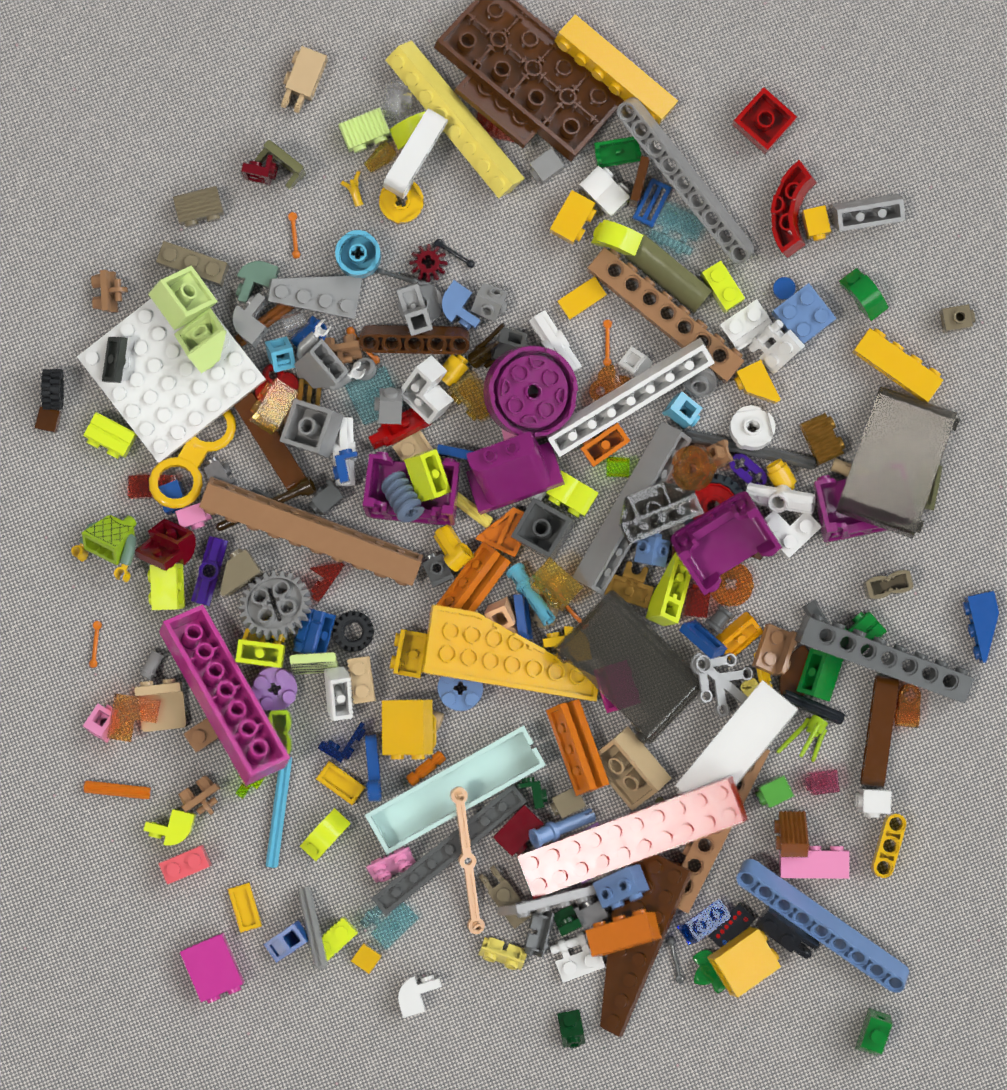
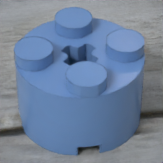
(459, 702)

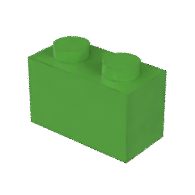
(773, 791)

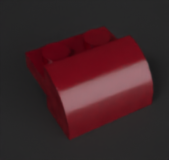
(167, 545)

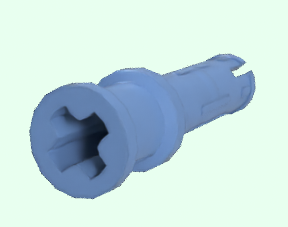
(553, 831)

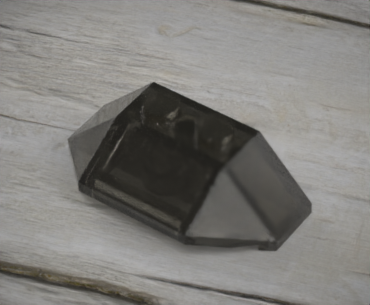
(657, 511)

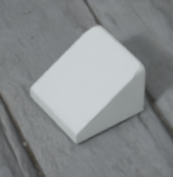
(635, 362)

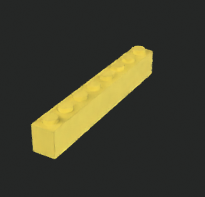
(462, 126)

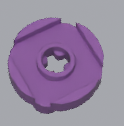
(279, 676)

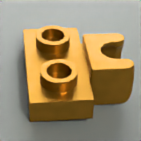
(632, 586)

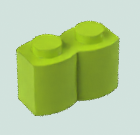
(282, 724)

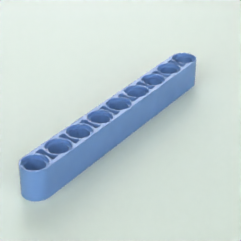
(822, 925)

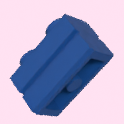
(315, 633)

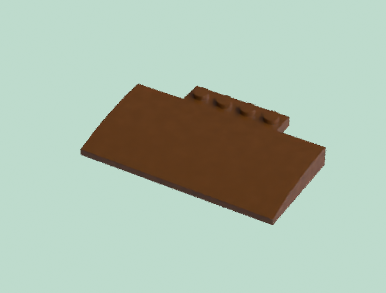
(524, 78)

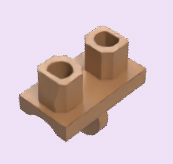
(110, 291)
(345, 351)
(719, 453)
(207, 788)

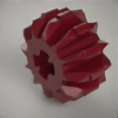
(422, 267)

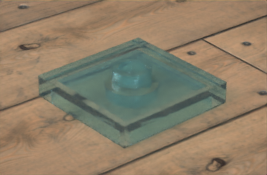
(364, 392)

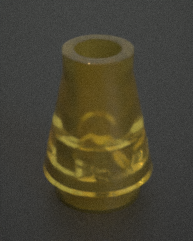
(380, 157)

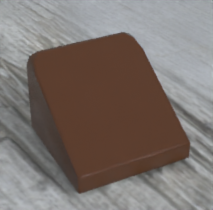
(48, 420)

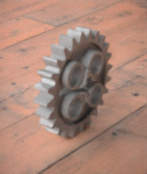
(254, 612)

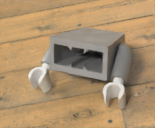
(320, 364)

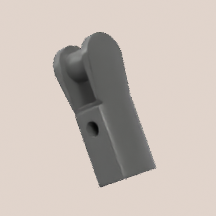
(813, 607)

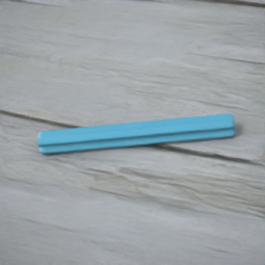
(278, 816)

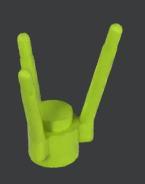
(815, 727)

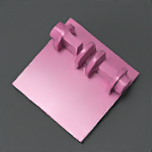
(383, 869)

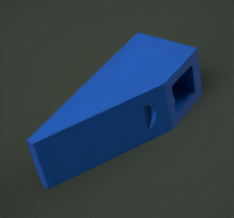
(983, 617)

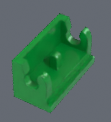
(617, 152)

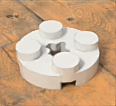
(752, 440)

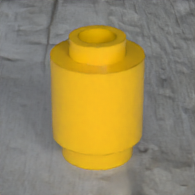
(455, 368)
(780, 474)

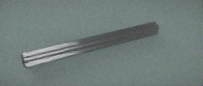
(764, 453)

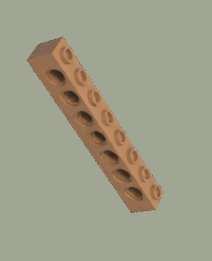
(608, 258)
(716, 840)

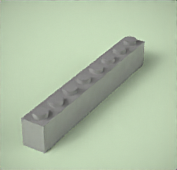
(610, 544)

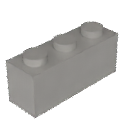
(868, 212)

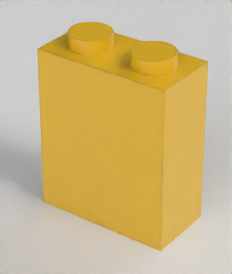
(744, 961)

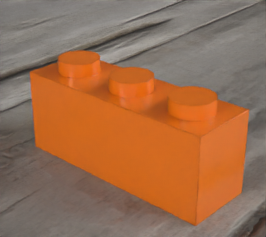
(623, 933)

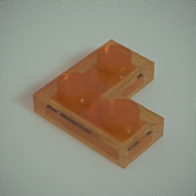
(127, 710)

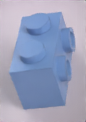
(621, 886)

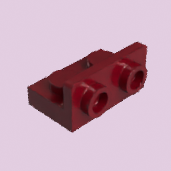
(256, 173)

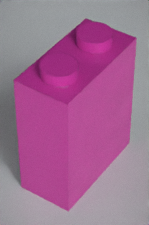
(212, 968)

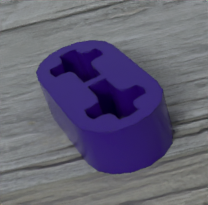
(751, 466)

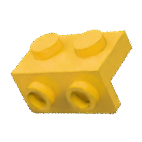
(409, 653)

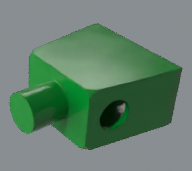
(874, 1032)

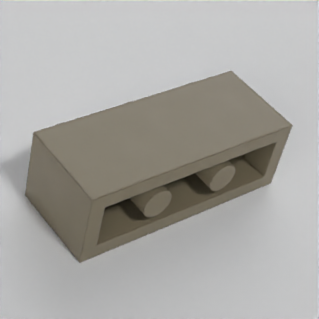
(179, 258)

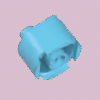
(349, 245)

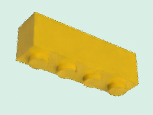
(897, 365)

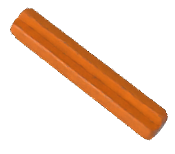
(117, 789)

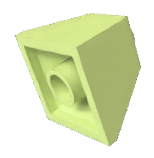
(203, 340)

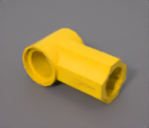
(456, 552)

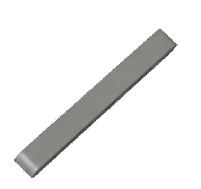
(674, 176)

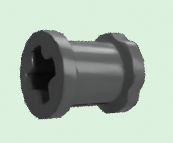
(719, 619)

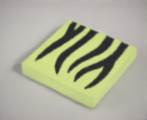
(312, 662)

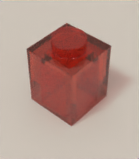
(696, 602)

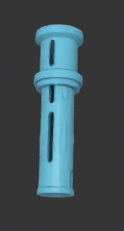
(523, 587)

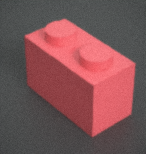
(185, 864)

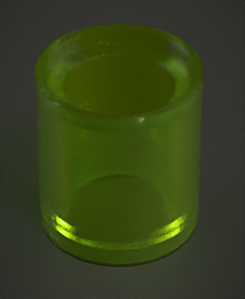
(618, 467)

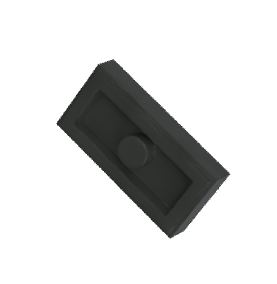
(114, 359)

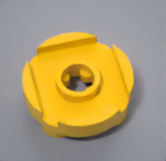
(401, 214)

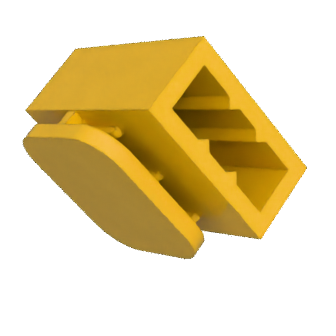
(408, 728)

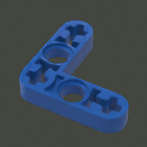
(374, 783)

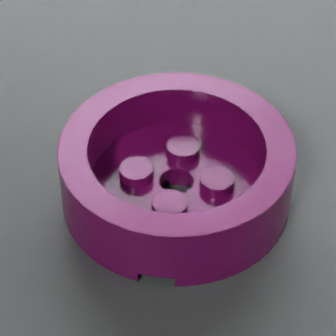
(508, 385)

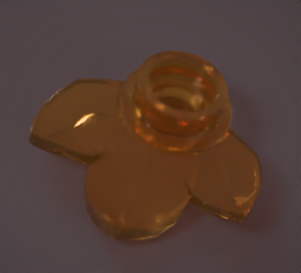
(608, 381)

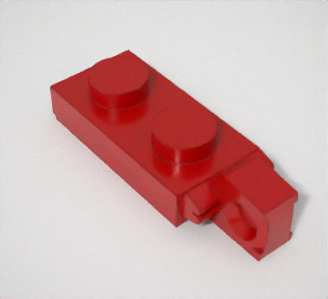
(392, 433)

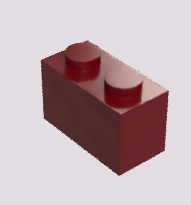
(516, 831)

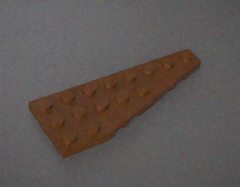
(630, 968)

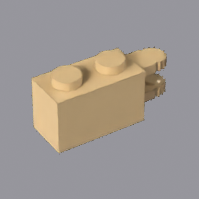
(304, 76)

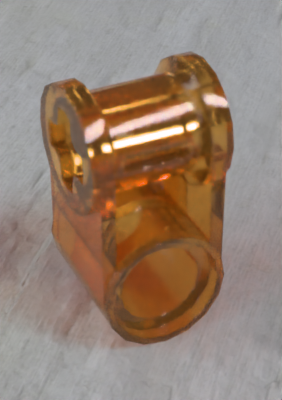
(908, 712)

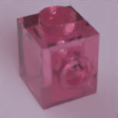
(822, 782)

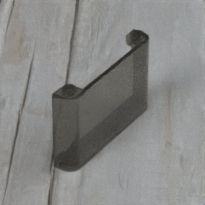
(896, 462)
(630, 665)

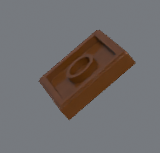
(639, 181)

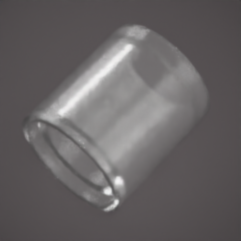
(293, 321)

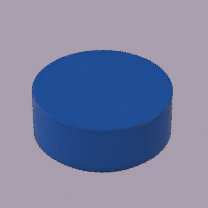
(784, 288)

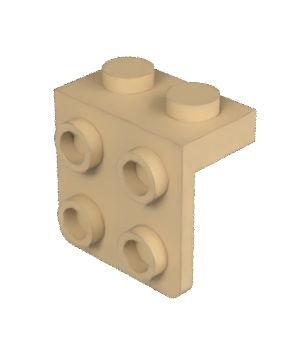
(172, 705)

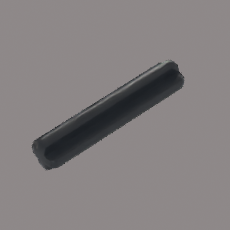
(814, 707)

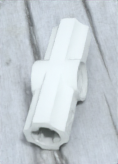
(553, 338)
(344, 441)
(793, 500)

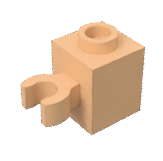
(503, 614)

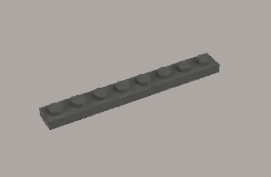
(448, 850)

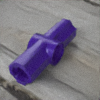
(213, 556)

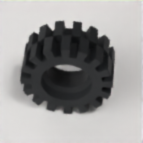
(52, 389)
(343, 621)

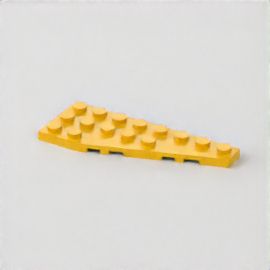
(482, 651)

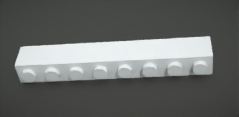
(631, 396)

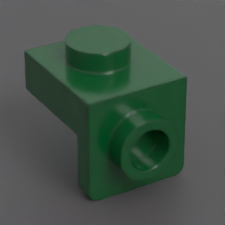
(539, 794)
(571, 1029)

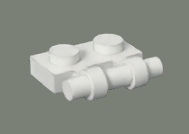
(779, 353)
(576, 964)

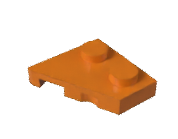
(500, 532)

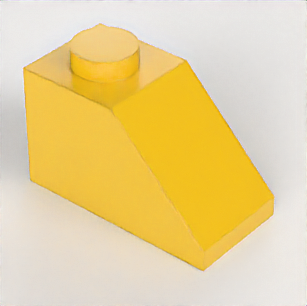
(756, 382)

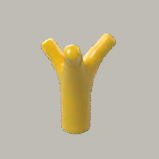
(353, 188)

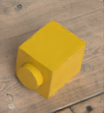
(816, 223)

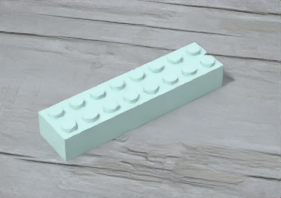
(430, 801)

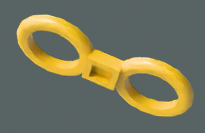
(190, 459)

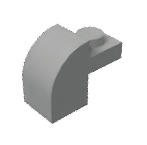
(414, 309)
(246, 323)

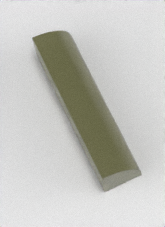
(670, 274)

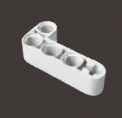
(414, 153)

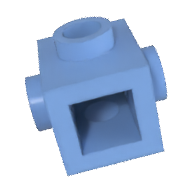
(652, 551)

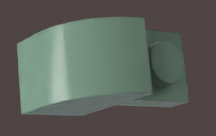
(254, 274)

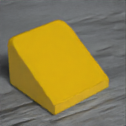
(366, 958)

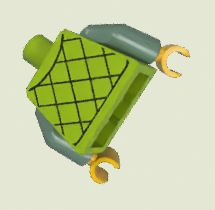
(110, 540)

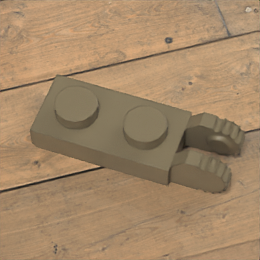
(503, 895)

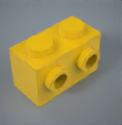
(573, 217)

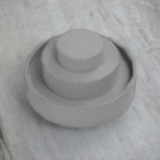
(702, 383)

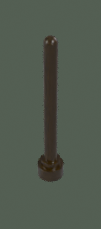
(305, 487)

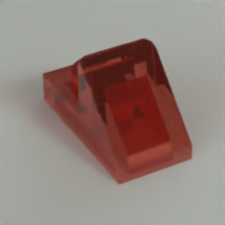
(329, 573)

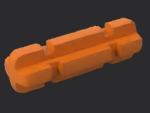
(425, 768)

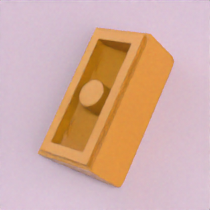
(740, 634)

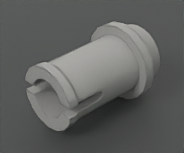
(151, 665)

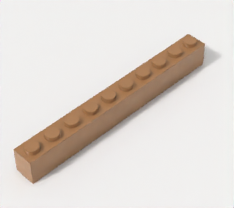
(311, 531)

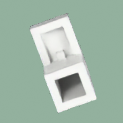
(410, 994)

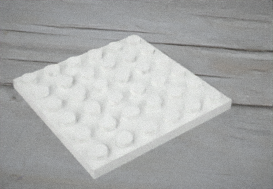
(161, 387)

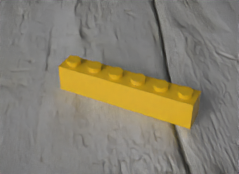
(613, 68)

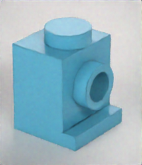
(280, 354)
(683, 403)

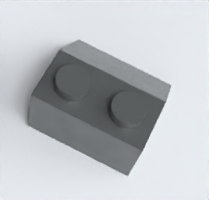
(543, 529)

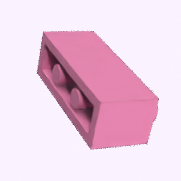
(818, 864)

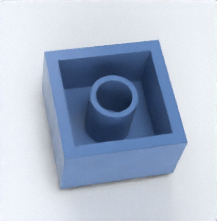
(804, 314)

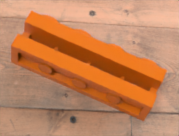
(475, 579)
(577, 747)

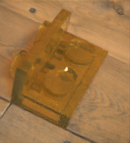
(470, 394)

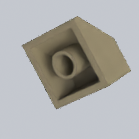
(239, 572)

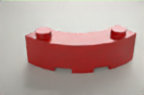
(786, 208)

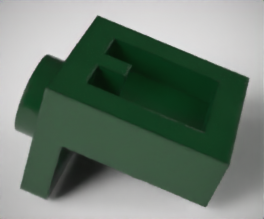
(567, 920)

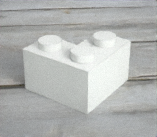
(424, 393)
(792, 536)

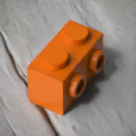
(604, 444)

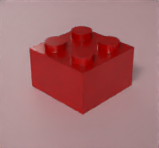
(764, 120)

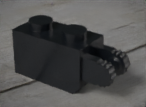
(786, 933)

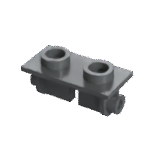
(538, 942)

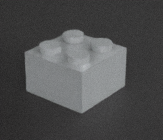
(311, 428)

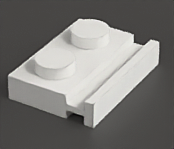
(746, 325)

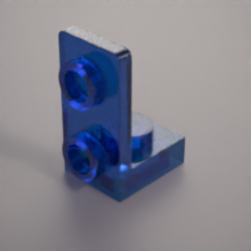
(332, 748)
(704, 922)

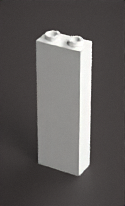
(741, 739)

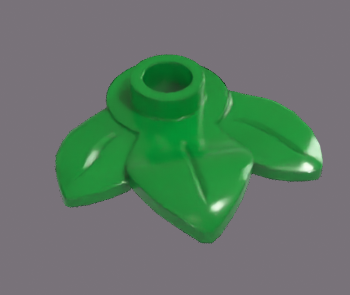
(705, 973)

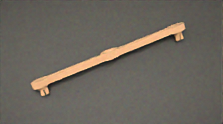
(459, 797)

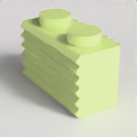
(364, 130)

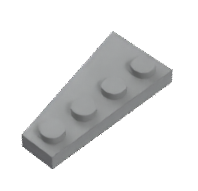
(324, 295)
(543, 903)

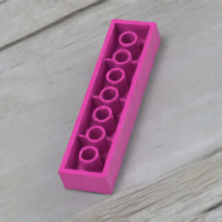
(224, 695)

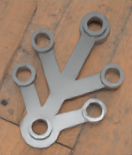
(721, 680)

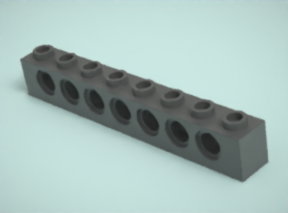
(956, 689)

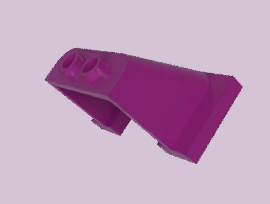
(512, 472)

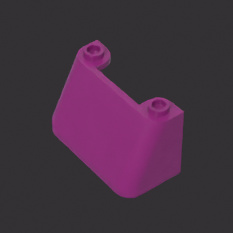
(436, 511)
(834, 524)
(723, 540)

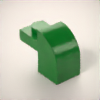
(865, 293)

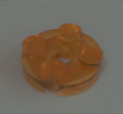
(704, 468)
(743, 587)

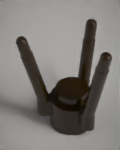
(482, 355)

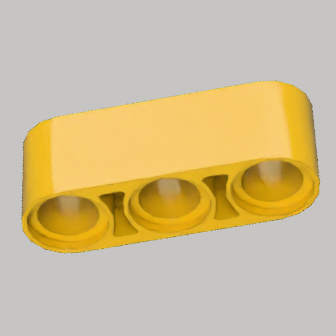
(891, 856)

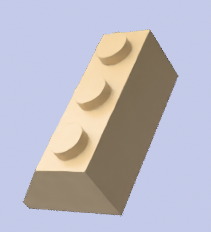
(632, 769)

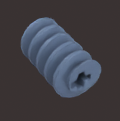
(402, 497)

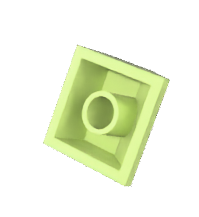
(182, 297)

